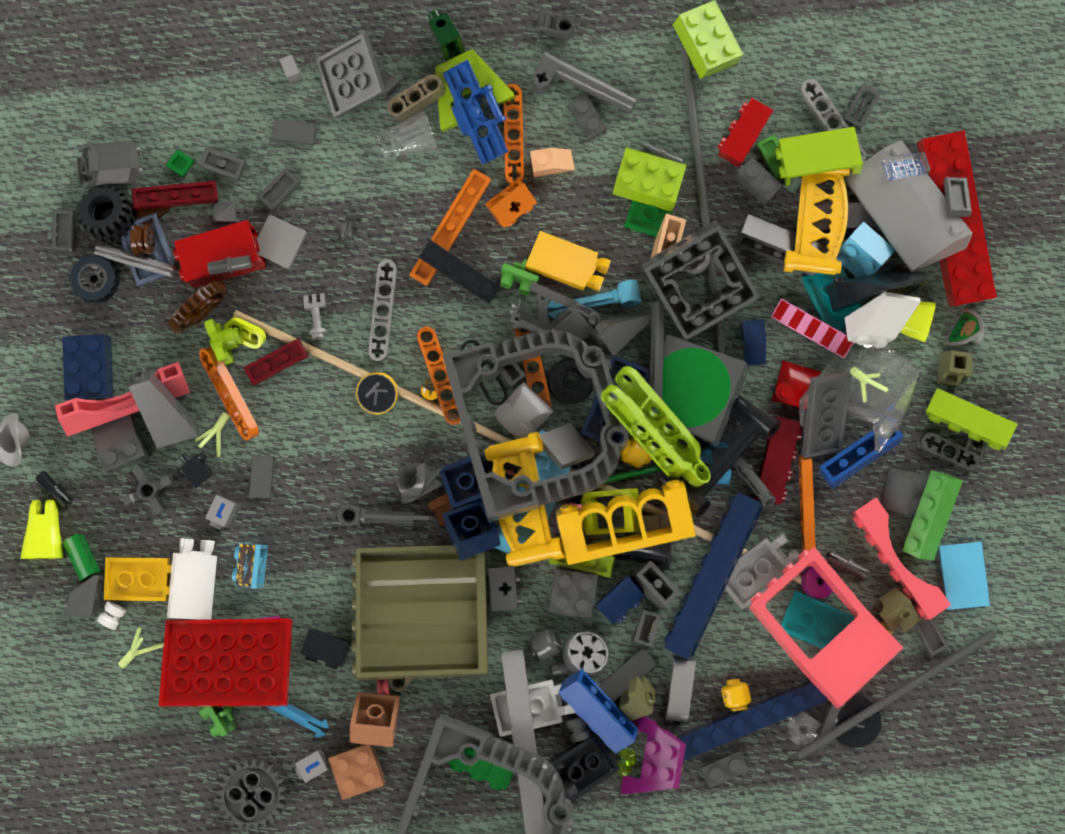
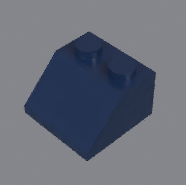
(620, 600)

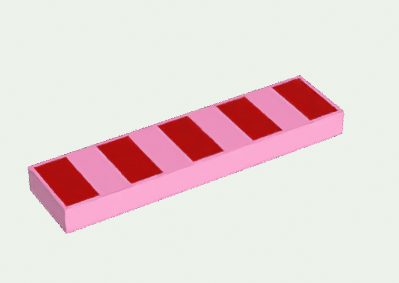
(812, 328)

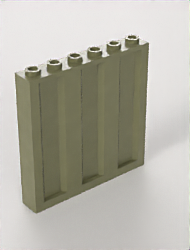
(419, 613)

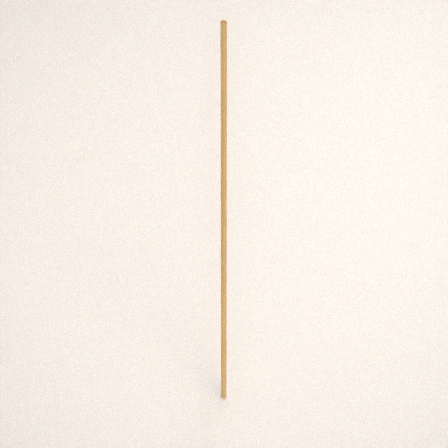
(437, 409)

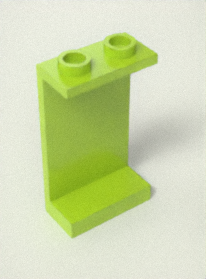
(819, 153)

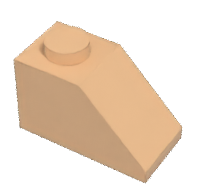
(551, 161)
(668, 234)

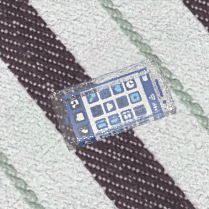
(906, 166)

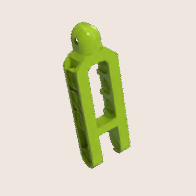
(634, 410)

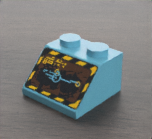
(250, 565)

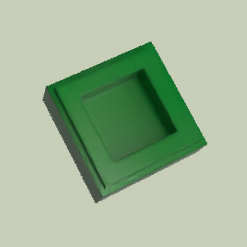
(180, 163)

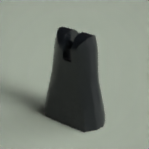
(658, 554)

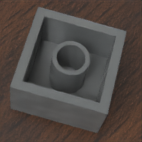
(573, 593)

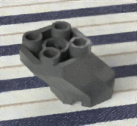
(108, 164)

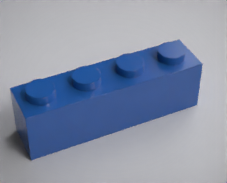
(855, 458)
(598, 711)

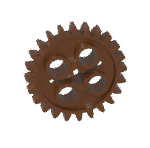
(198, 306)

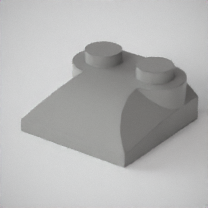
(523, 412)

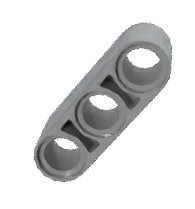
(681, 690)

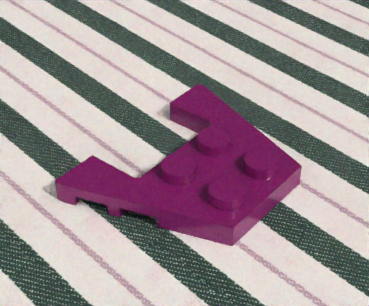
(661, 760)

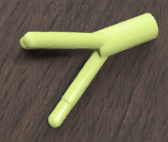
(864, 379)
(216, 429)
(134, 652)

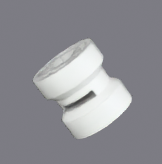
(111, 615)

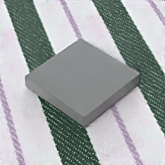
(280, 241)
(566, 446)

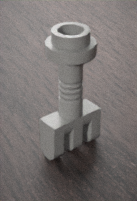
(317, 332)

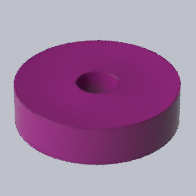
(810, 585)

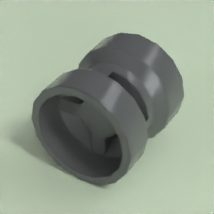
(578, 729)

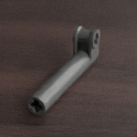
(554, 66)

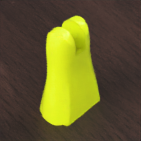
(920, 321)
(42, 532)

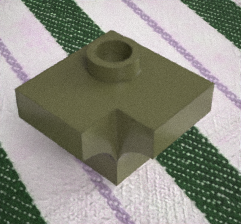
(953, 367)
(897, 611)
(638, 699)

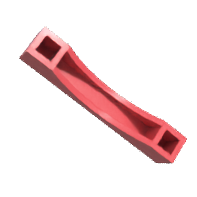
(84, 414)
(926, 597)

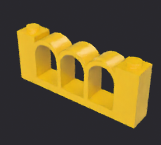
(678, 511)

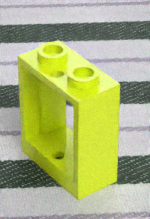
(590, 521)

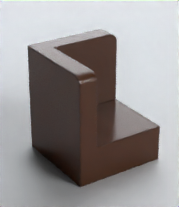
(440, 506)

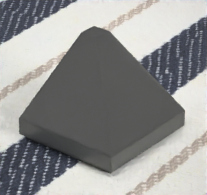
(224, 212)

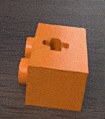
(501, 206)

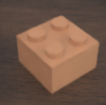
(374, 719)
(357, 770)

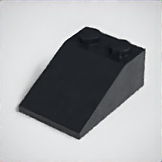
(584, 766)

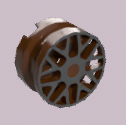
(142, 239)

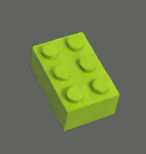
(707, 39)
(649, 179)

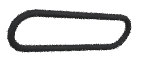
(498, 379)

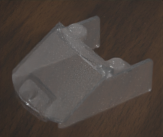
(882, 408)

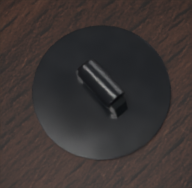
(865, 731)

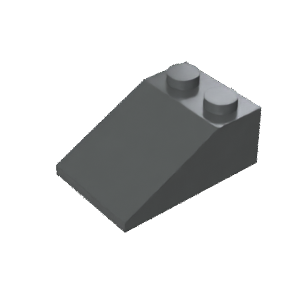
(119, 443)

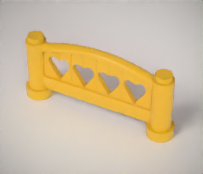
(806, 256)
(540, 544)

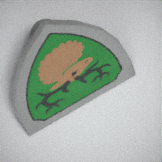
(966, 328)

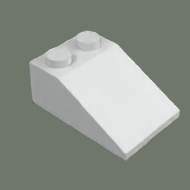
(880, 319)

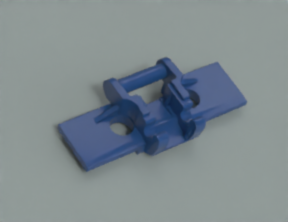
(469, 113)

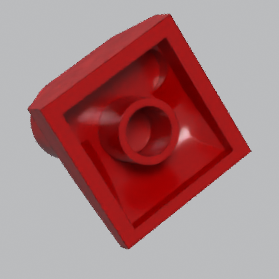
(792, 383)

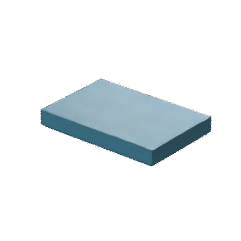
(964, 575)

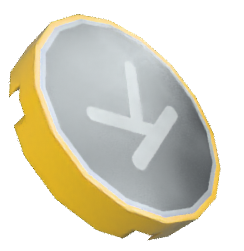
(377, 393)

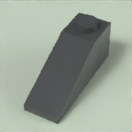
(616, 332)

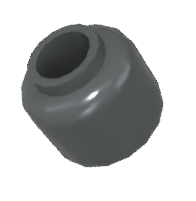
(545, 644)

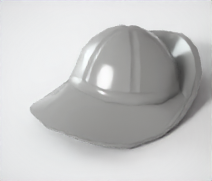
(9, 450)

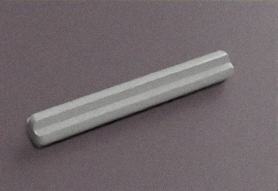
(134, 260)

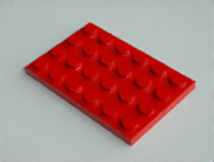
(226, 663)

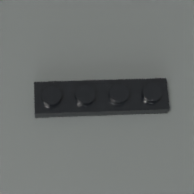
(459, 272)

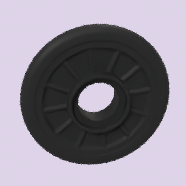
(557, 385)

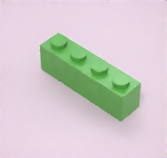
(932, 515)

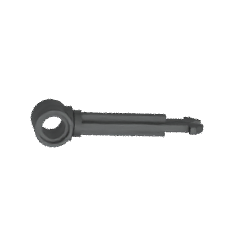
(379, 516)

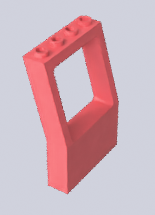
(852, 655)

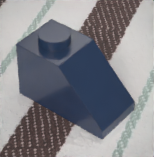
(753, 341)

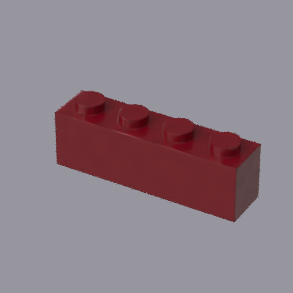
(778, 457)

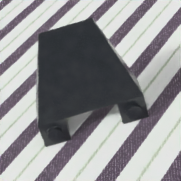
(849, 292)

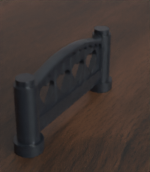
(753, 424)

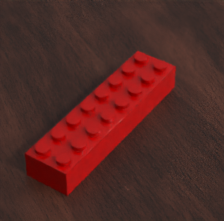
(968, 272)

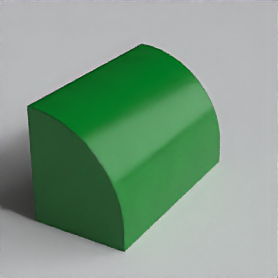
(81, 557)

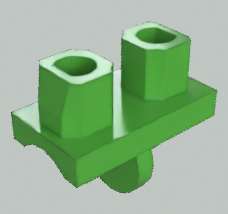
(518, 274)
(221, 717)

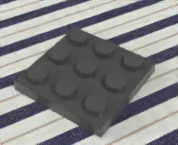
(350, 75)

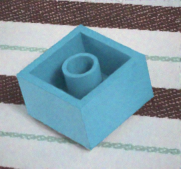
(864, 251)

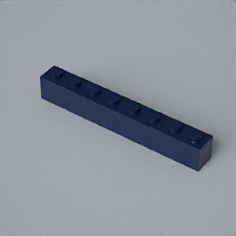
(714, 576)
(751, 719)

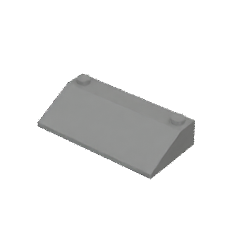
(909, 211)

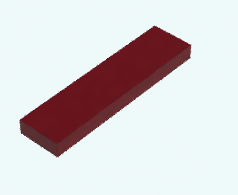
(174, 195)

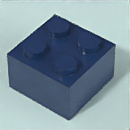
(461, 482)
(471, 529)

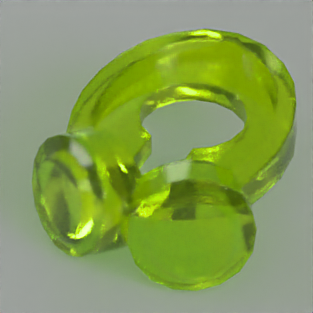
(630, 758)

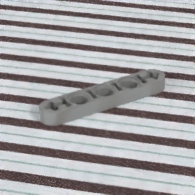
(831, 111)
(382, 320)

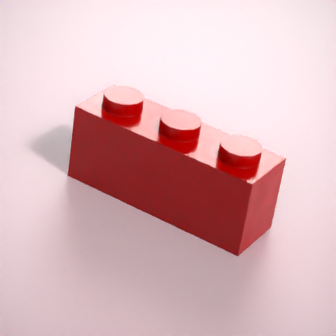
(744, 132)

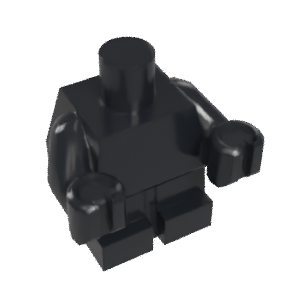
(194, 469)

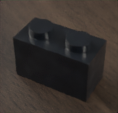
(325, 648)

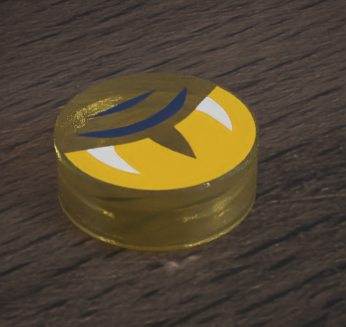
(428, 391)

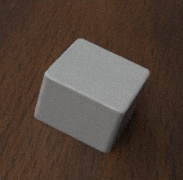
(290, 69)

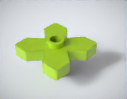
(223, 341)

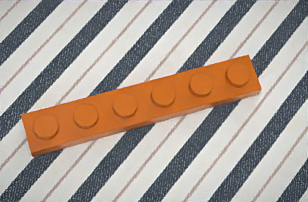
(454, 221)

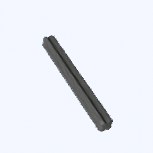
(657, 347)

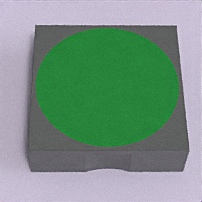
(700, 387)

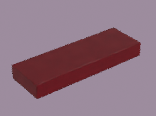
(276, 361)

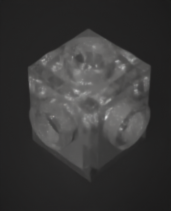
(810, 727)

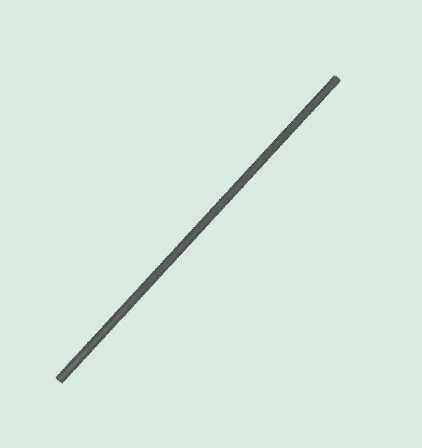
(719, 337)

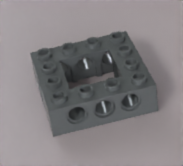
(718, 305)

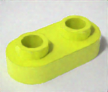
(247, 332)

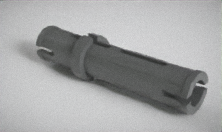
(747, 473)

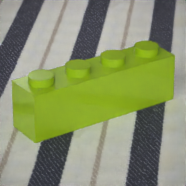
(971, 419)

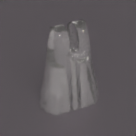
(407, 137)

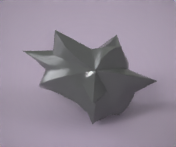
(416, 481)

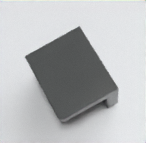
(390, 82)

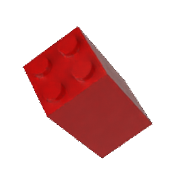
(215, 245)

